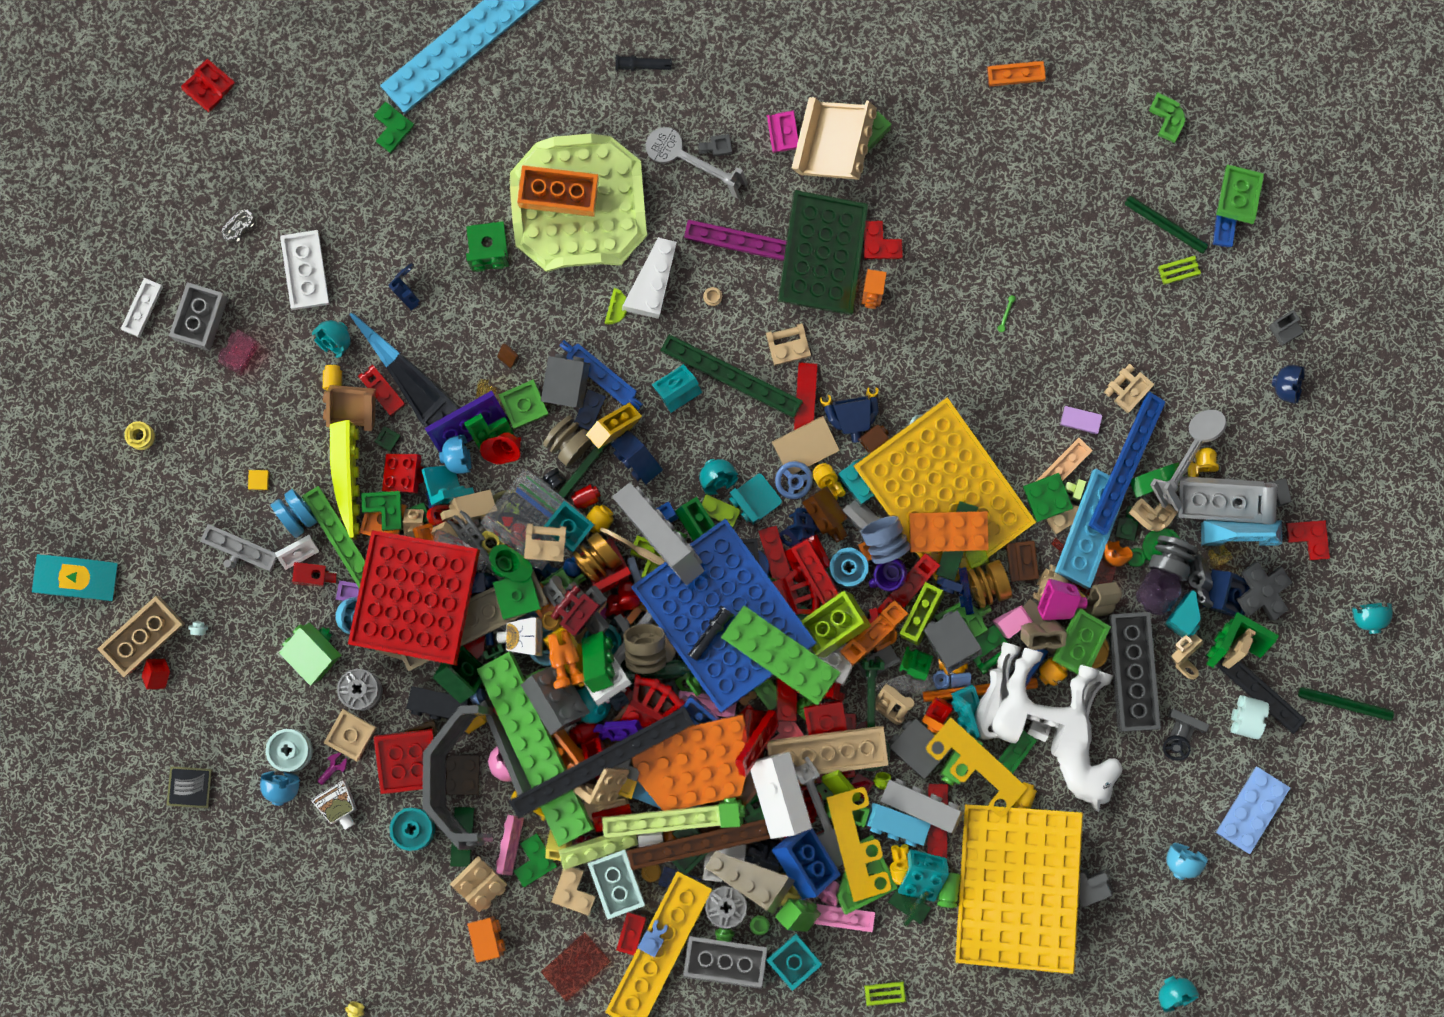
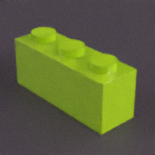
(922, 613)

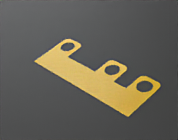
(978, 758)
(851, 850)

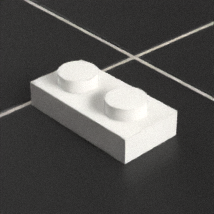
(297, 552)

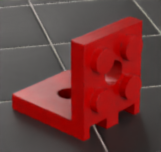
(615, 577)

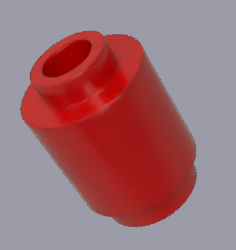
(586, 497)
(583, 733)

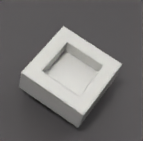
(1039, 730)

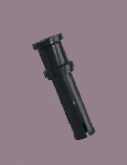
(633, 63)
(715, 625)

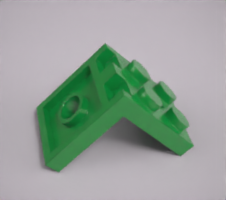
(487, 257)
(1233, 629)

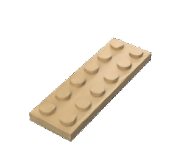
(836, 750)

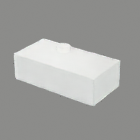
(780, 795)

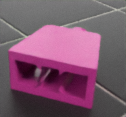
(1060, 601)

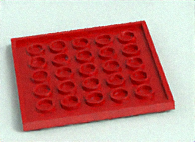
(414, 597)

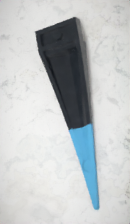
(424, 395)

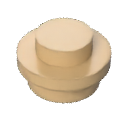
(712, 296)

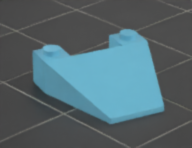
(1219, 532)

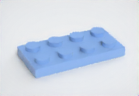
(1252, 810)

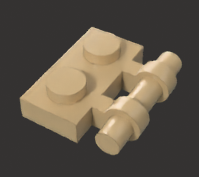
(1133, 392)

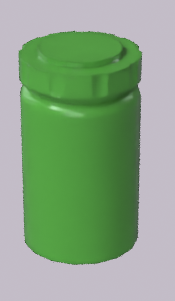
(949, 893)

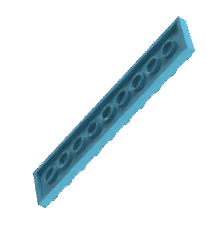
(453, 50)

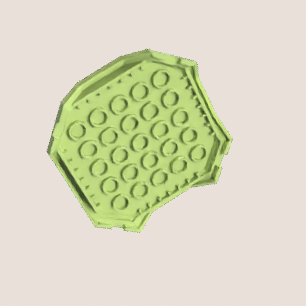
(578, 240)

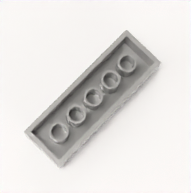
(659, 533)

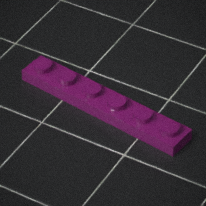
(735, 240)

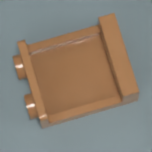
(350, 404)

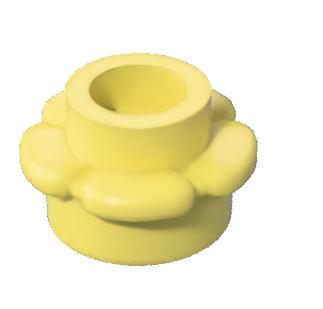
(355, 1009)

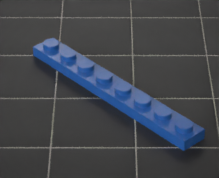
(1126, 463)

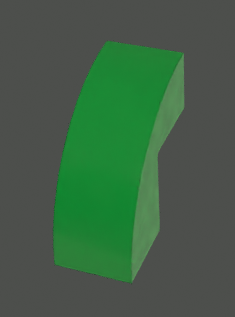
(1141, 484)

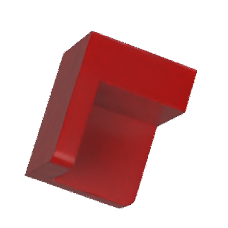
(155, 674)

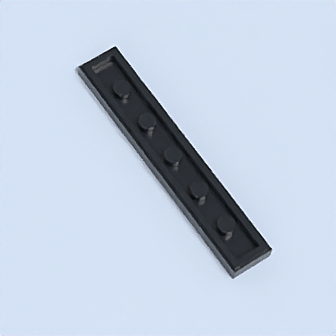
(1259, 690)

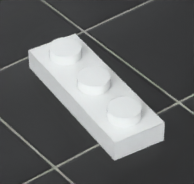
(141, 307)

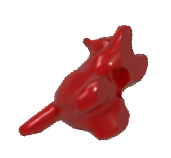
(623, 601)

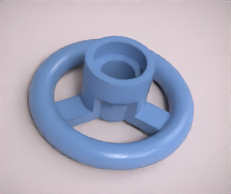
(801, 478)

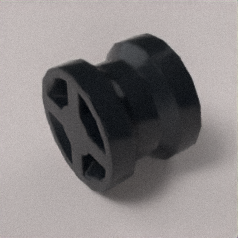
(554, 479)

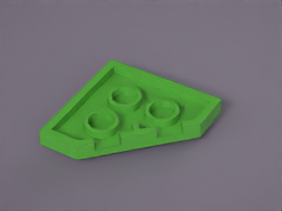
(844, 893)

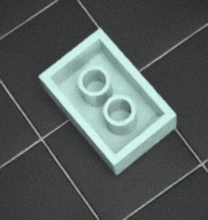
(616, 884)

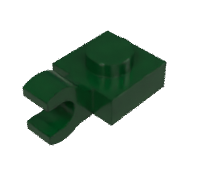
(1126, 527)

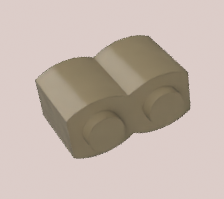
(1103, 599)
(1044, 635)

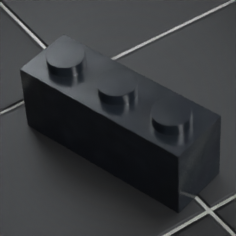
(433, 703)

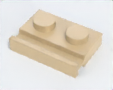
(1239, 648)

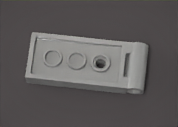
(1217, 500)

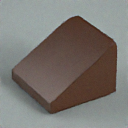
(507, 355)

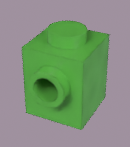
(731, 812)

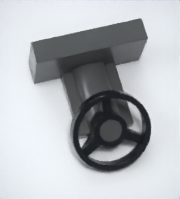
(1182, 733)

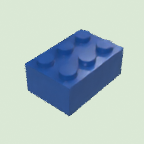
(806, 863)

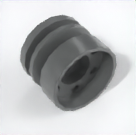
(1173, 555)

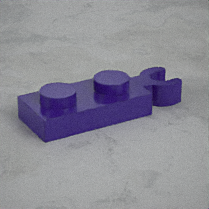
(617, 729)

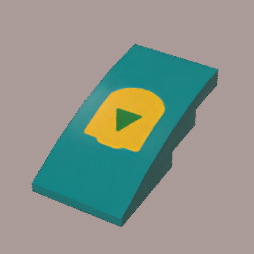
(74, 577)

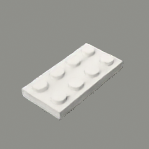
(304, 270)

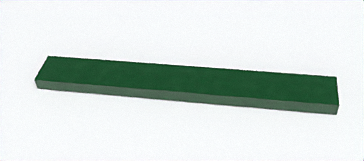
(731, 376)

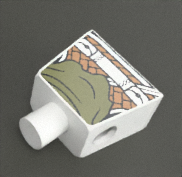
(337, 804)

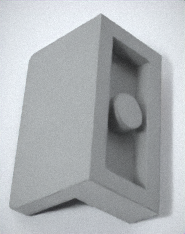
(859, 515)

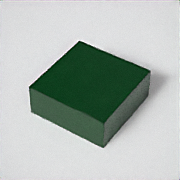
(387, 439)

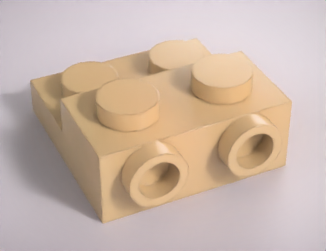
(479, 884)

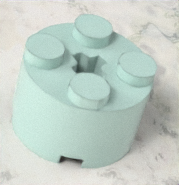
(1249, 717)

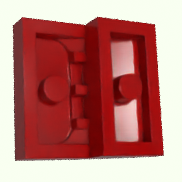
(208, 85)

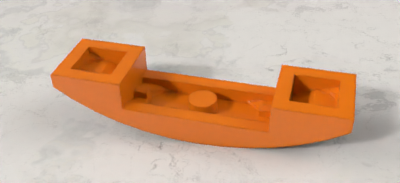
(875, 634)

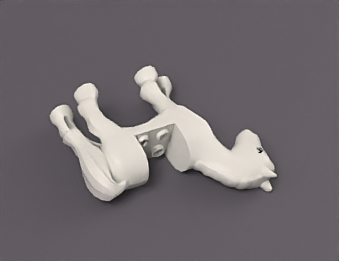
(1008, 706)

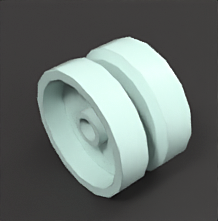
(278, 754)

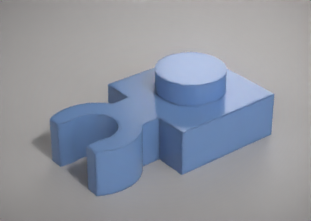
(651, 940)

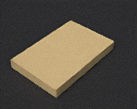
(806, 444)

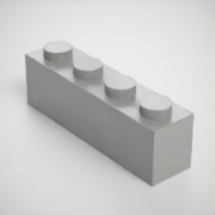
(922, 806)

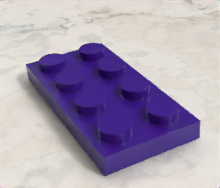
(454, 425)

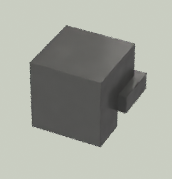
(1094, 887)

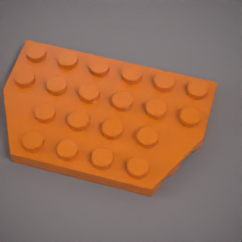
(694, 765)

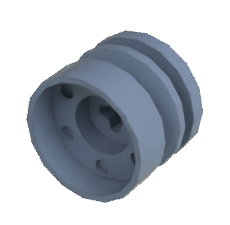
(885, 539)

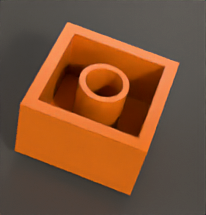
(486, 939)

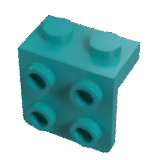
(755, 499)
(965, 704)

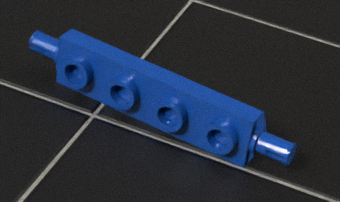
(604, 376)

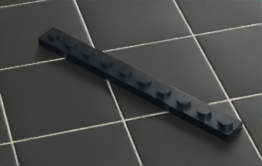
(594, 765)

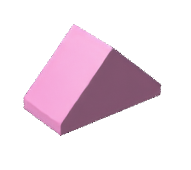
(1011, 622)

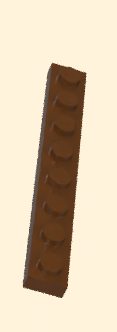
(697, 844)

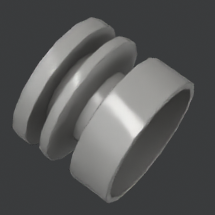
(370, 688)
(734, 915)

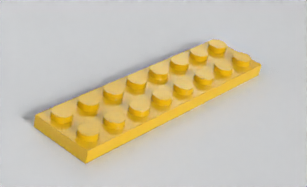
(648, 974)

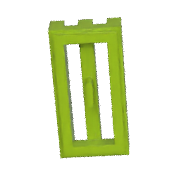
(1190, 259)
(885, 1001)

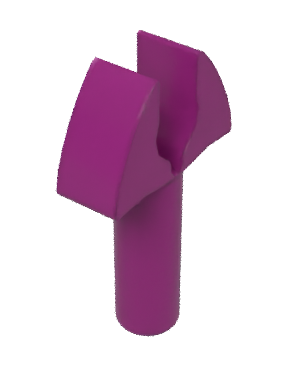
(332, 768)

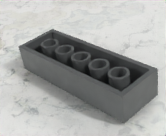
(1134, 672)

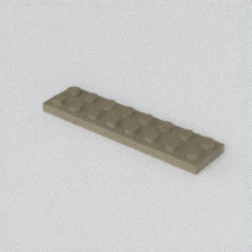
(481, 619)

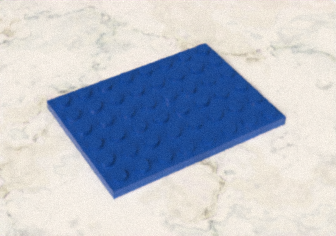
(728, 580)

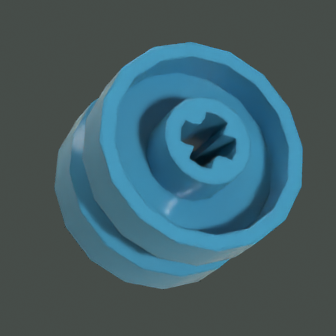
(292, 514)

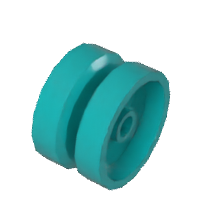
(401, 825)

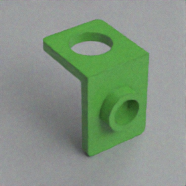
(692, 682)

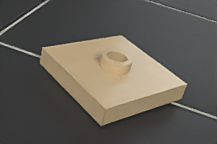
(350, 735)

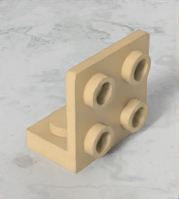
(606, 789)

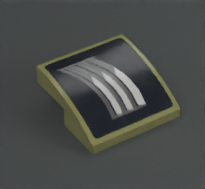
(188, 787)

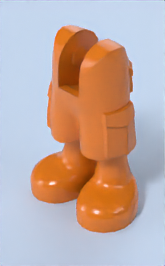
(563, 655)

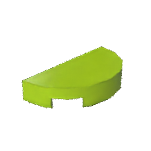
(615, 312)

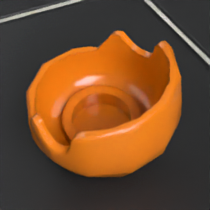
(1122, 557)

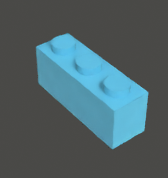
(897, 825)

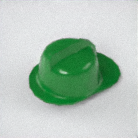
(509, 563)

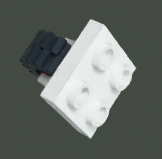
(615, 693)

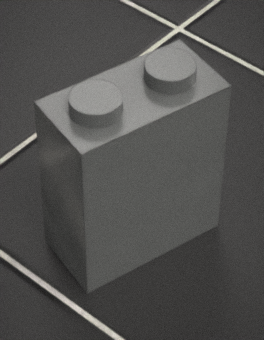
(565, 381)
(952, 641)
(911, 747)

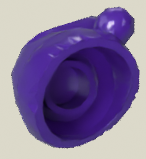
(889, 576)

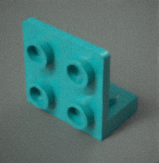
(443, 485)
(924, 873)

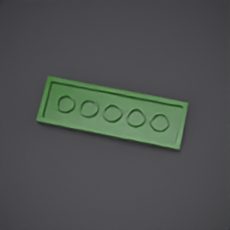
(780, 655)

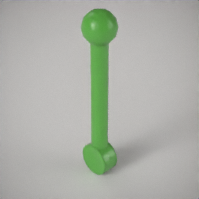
(1001, 328)

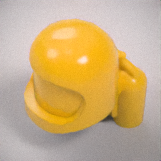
(1204, 462)
(826, 476)
(900, 865)

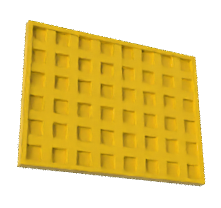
(1019, 889)

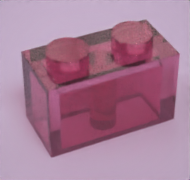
(238, 352)

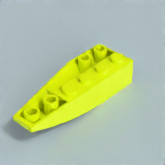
(344, 472)

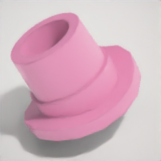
(829, 894)

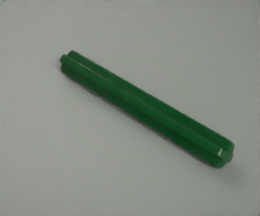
(1166, 224)
(1345, 703)

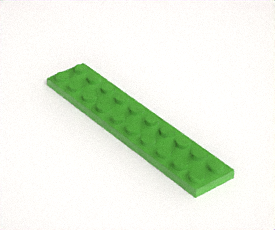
(533, 745)

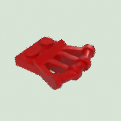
(785, 590)
(644, 713)

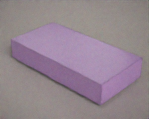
(1081, 420)

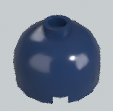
(1289, 383)

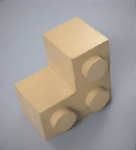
(569, 895)

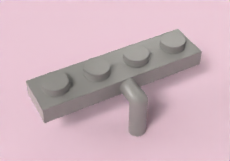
(238, 549)

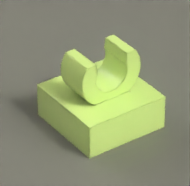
(1076, 490)

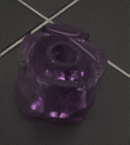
(1159, 591)

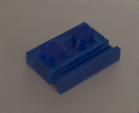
(965, 600)

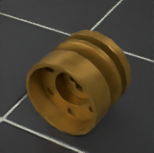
(597, 558)
(989, 583)

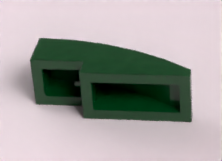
(465, 817)

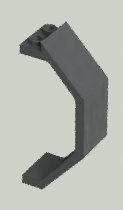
(435, 777)

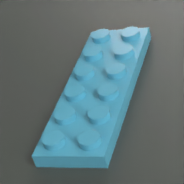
(1084, 544)

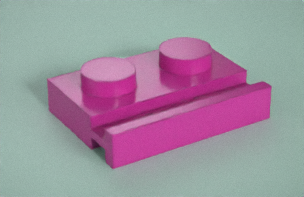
(783, 131)

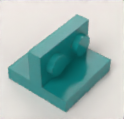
(677, 388)

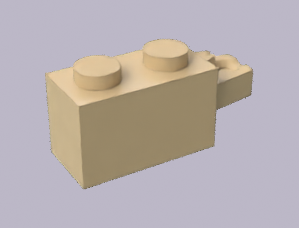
(474, 505)

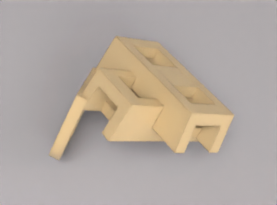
(1184, 650)

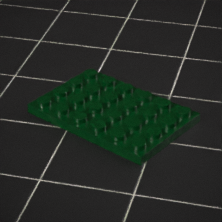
(822, 252)

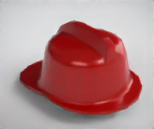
(501, 449)

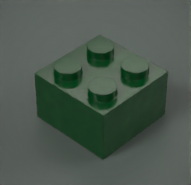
(461, 679)

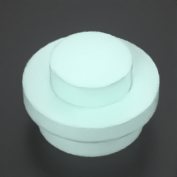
(198, 628)

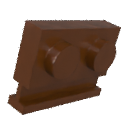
(1022, 561)

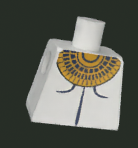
(523, 636)

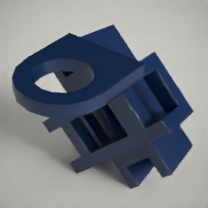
(402, 290)
(797, 530)

